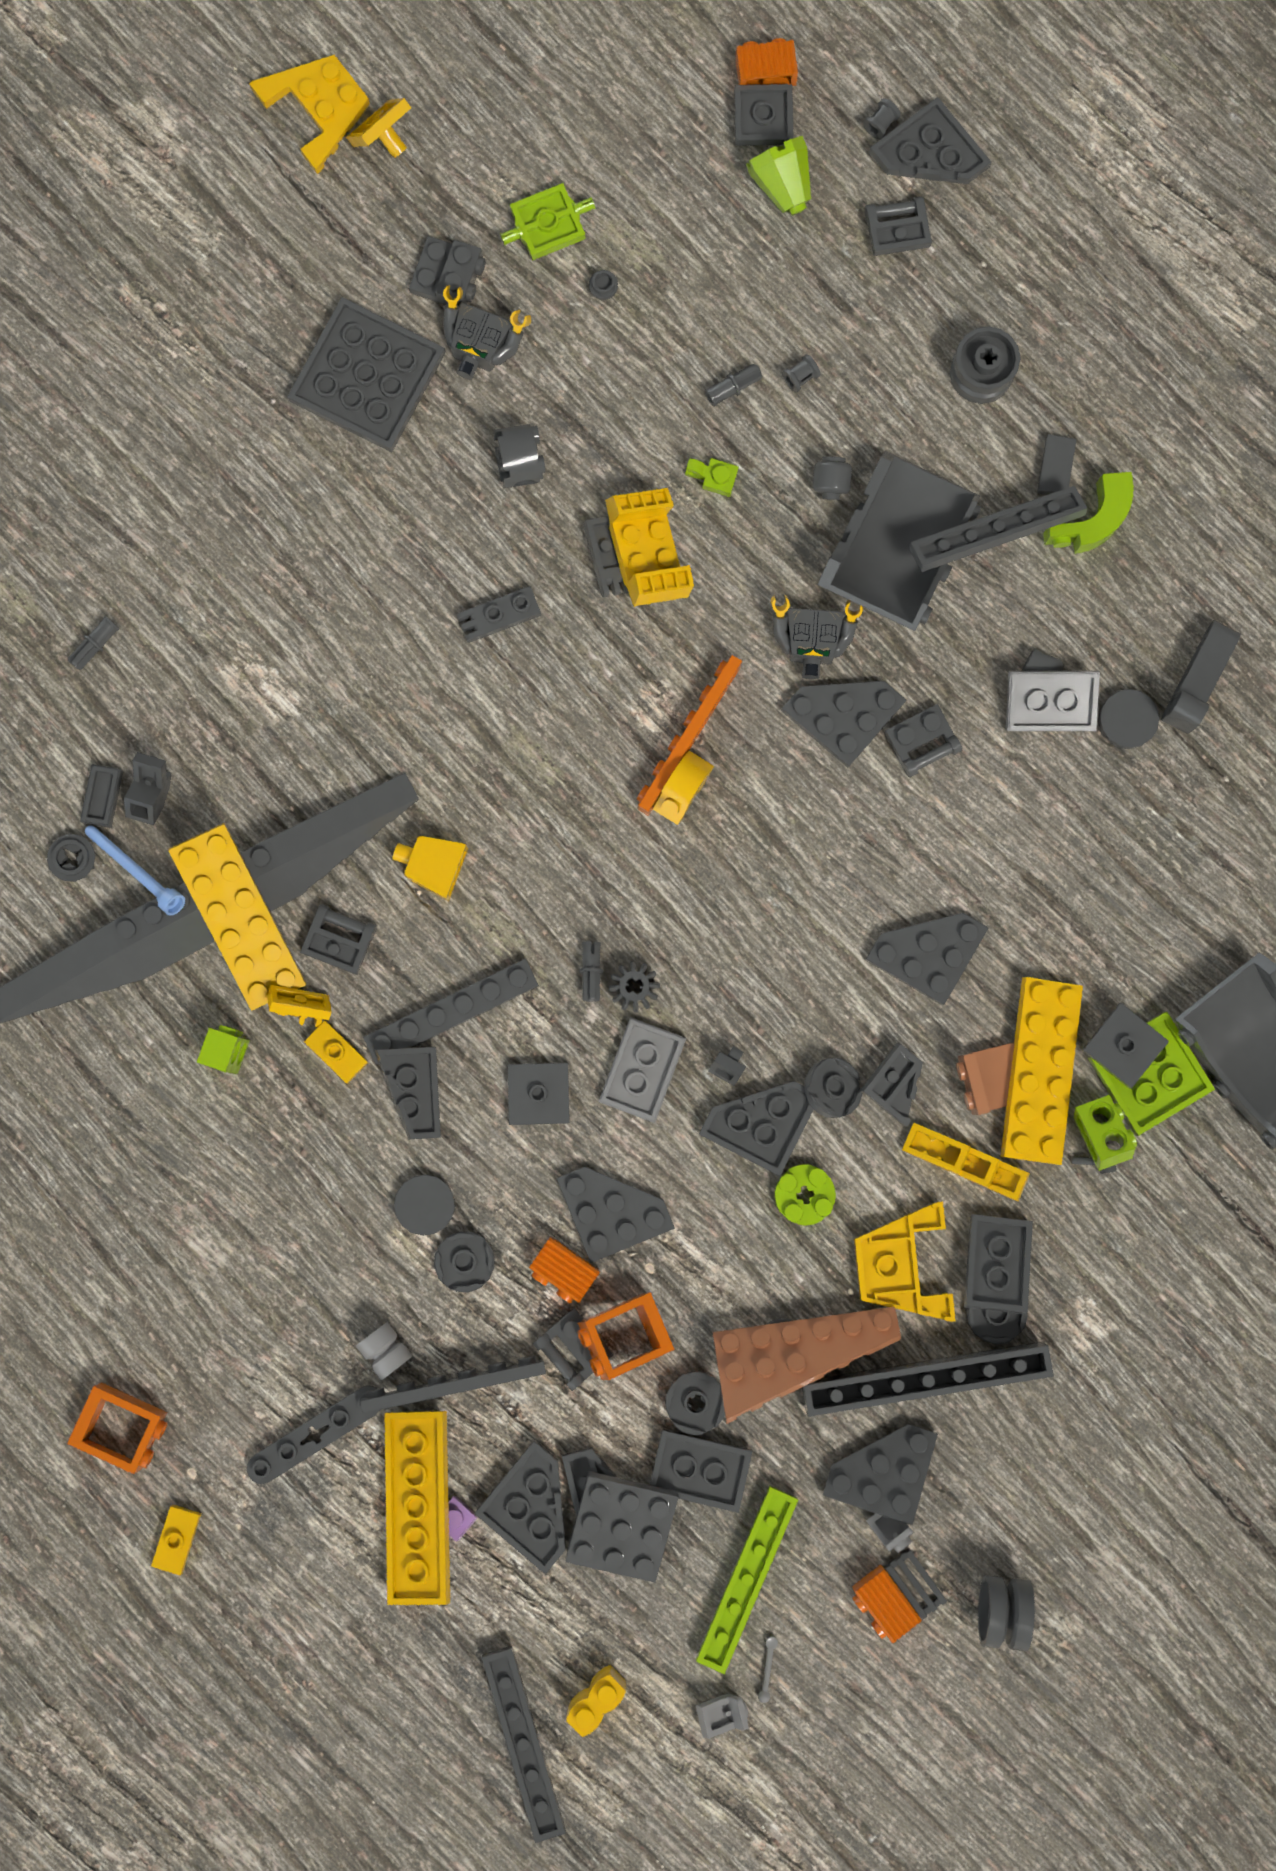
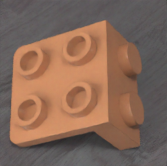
(986, 1078)

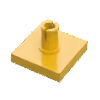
(380, 126)

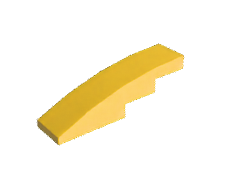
(966, 1162)

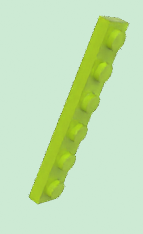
(746, 1579)

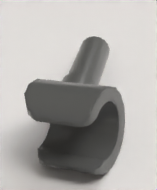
(1089, 1161)

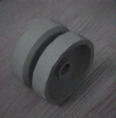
(984, 365)
(1006, 1613)

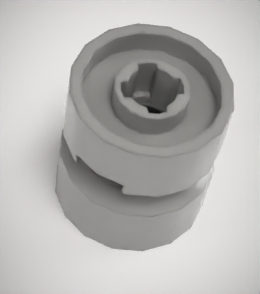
(384, 1351)

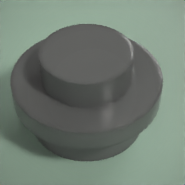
(603, 285)

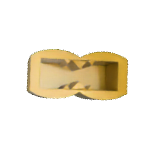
(601, 1697)

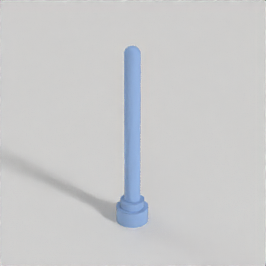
(168, 899)

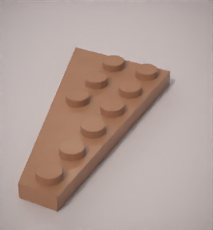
(785, 1356)

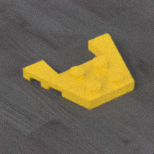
(326, 95)
(890, 1269)

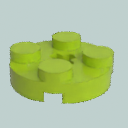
(815, 1180)

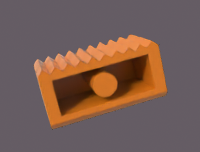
(767, 63)
(564, 1270)
(886, 1604)

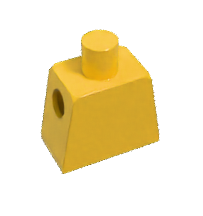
(432, 864)

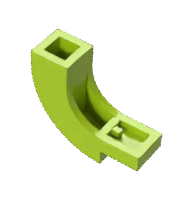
(1114, 503)

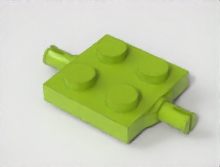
(547, 221)

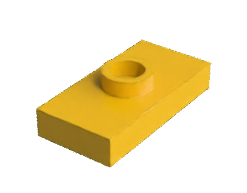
(336, 1052)
(176, 1539)

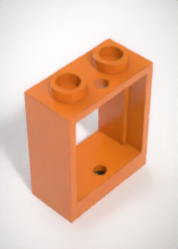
(653, 1327)
(91, 1411)

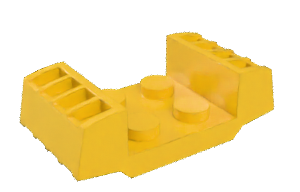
(647, 547)

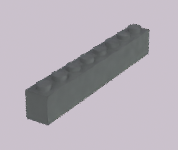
(928, 1378)

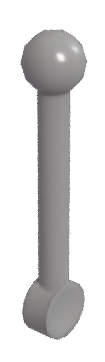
(771, 1642)

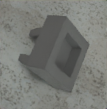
(727, 1066)

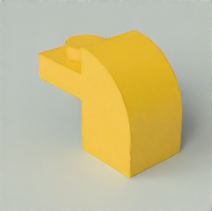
(683, 787)

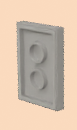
(1052, 700)
(642, 1070)

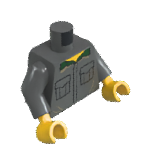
(479, 336)
(813, 635)

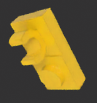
(299, 1003)

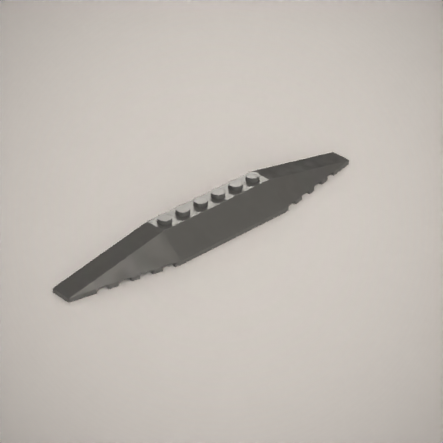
(152, 940)

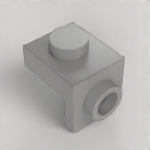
(891, 1532)
(722, 1715)

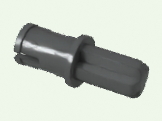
(733, 384)
(93, 643)
(591, 971)

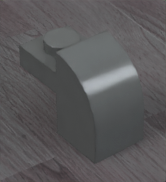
(149, 789)

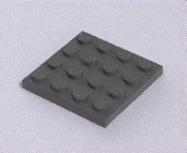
(366, 374)

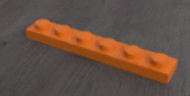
(695, 723)

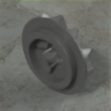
(58, 856)

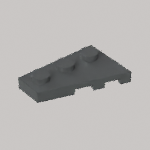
(414, 1088)

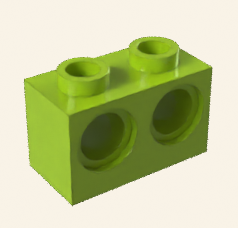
(223, 1049)
(1097, 1134)

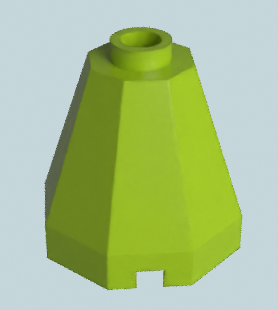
(784, 175)

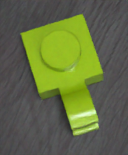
(717, 477)

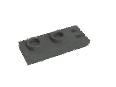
(604, 556)
(499, 614)

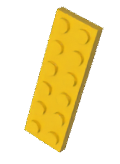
(236, 914)
(1041, 1071)
(417, 1508)

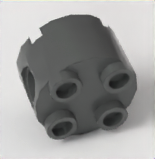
(518, 455)

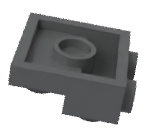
(446, 265)

